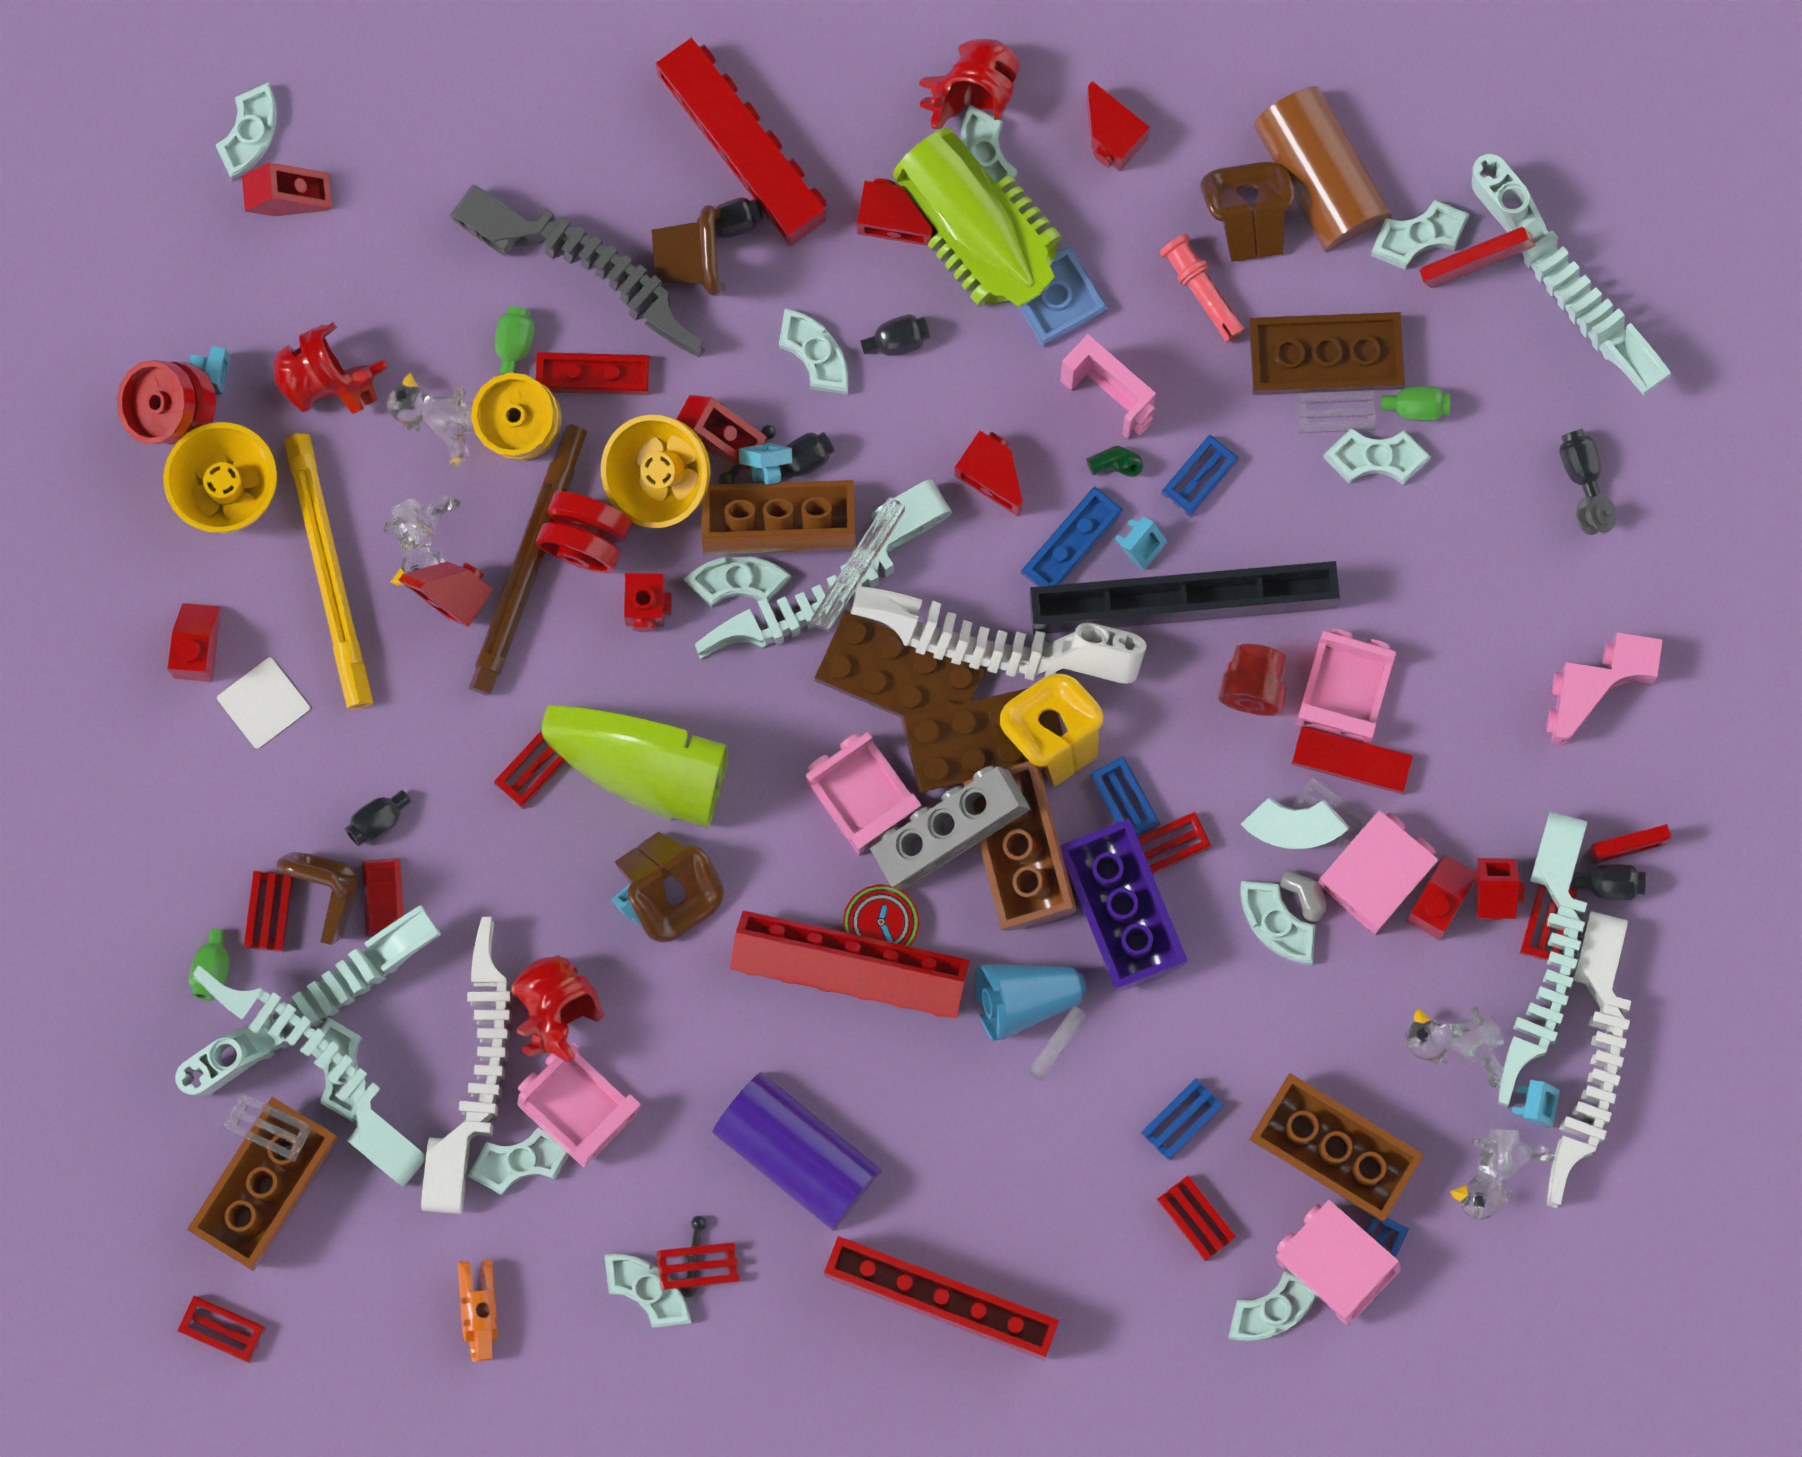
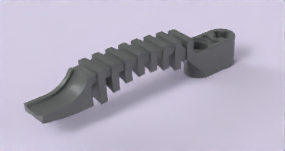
(504, 229)

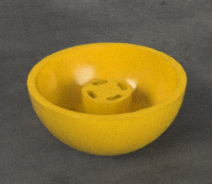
(221, 458)
(638, 475)

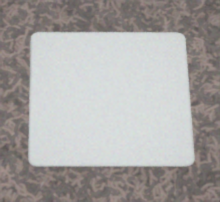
(263, 703)

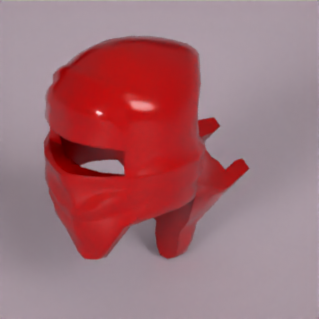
(978, 79)
(316, 374)
(554, 1000)

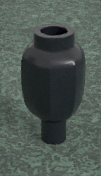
(737, 217)
(898, 336)
(808, 454)
(1581, 461)
(376, 818)
(1613, 882)

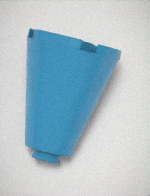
(1024, 995)

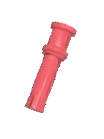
(1194, 274)

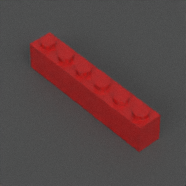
(741, 141)
(849, 964)
(941, 1298)

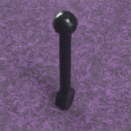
(728, 477)
(698, 1224)

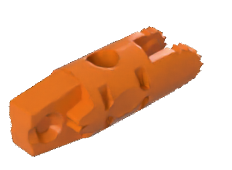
(476, 1329)

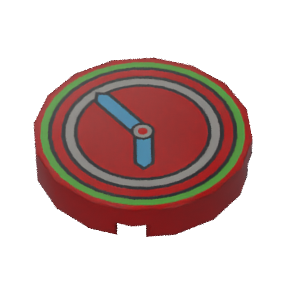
(882, 915)

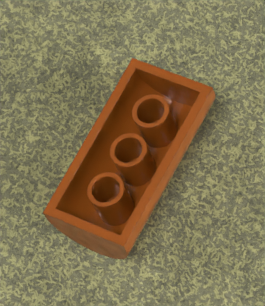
(1323, 166)
(779, 517)
(1027, 860)
(1336, 1147)
(260, 1190)

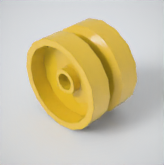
(495, 409)

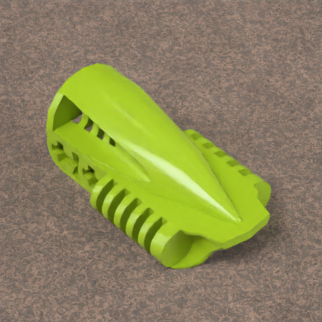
(979, 223)

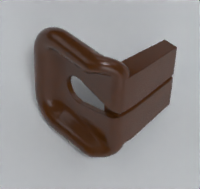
(1253, 227)
(689, 252)
(654, 862)
(331, 873)

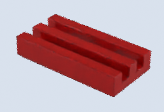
(537, 785)
(1198, 831)
(1629, 844)
(271, 879)
(1539, 952)
(1217, 1244)
(729, 1263)
(252, 1343)

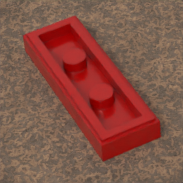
(1477, 257)
(593, 373)
(1352, 760)

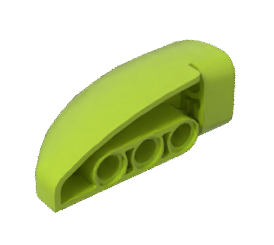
(641, 760)

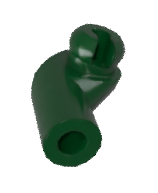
(1118, 459)

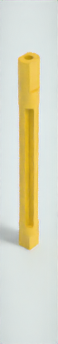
(346, 647)

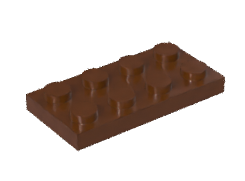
(1326, 353)
(881, 671)
(962, 739)

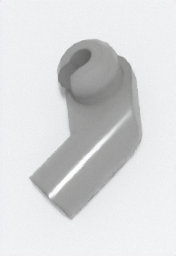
(1309, 892)

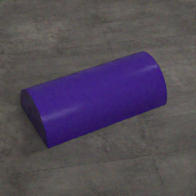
(1123, 906)
(796, 1150)

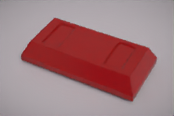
(382, 893)

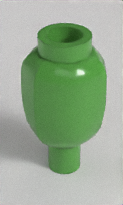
(513, 337)
(1418, 403)
(214, 960)

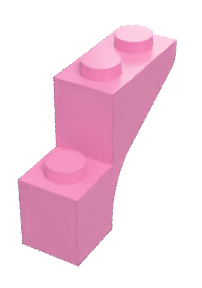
(1583, 686)

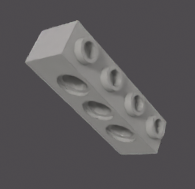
(1003, 806)

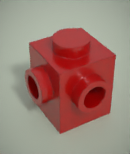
(646, 601)
(1498, 888)

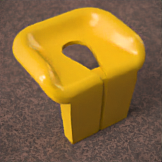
(1042, 747)

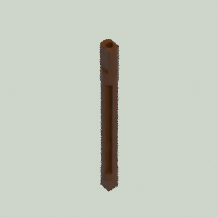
(525, 565)

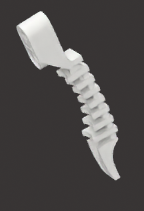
(1088, 650)
(1595, 968)
(449, 1156)

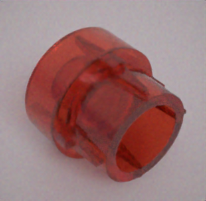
(1255, 681)

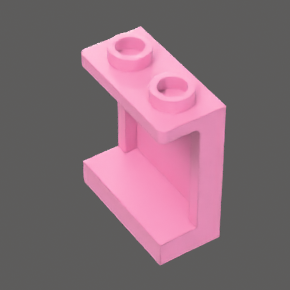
(1114, 378)
(1346, 686)
(861, 791)
(1378, 870)
(576, 1106)
(1337, 1261)

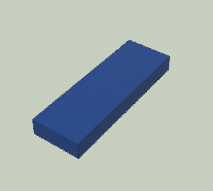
(1072, 539)

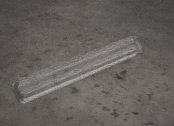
(858, 564)

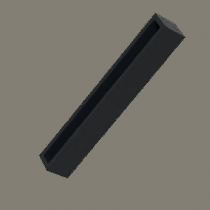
(1185, 597)

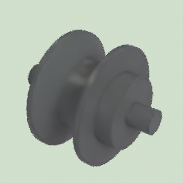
(1596, 514)

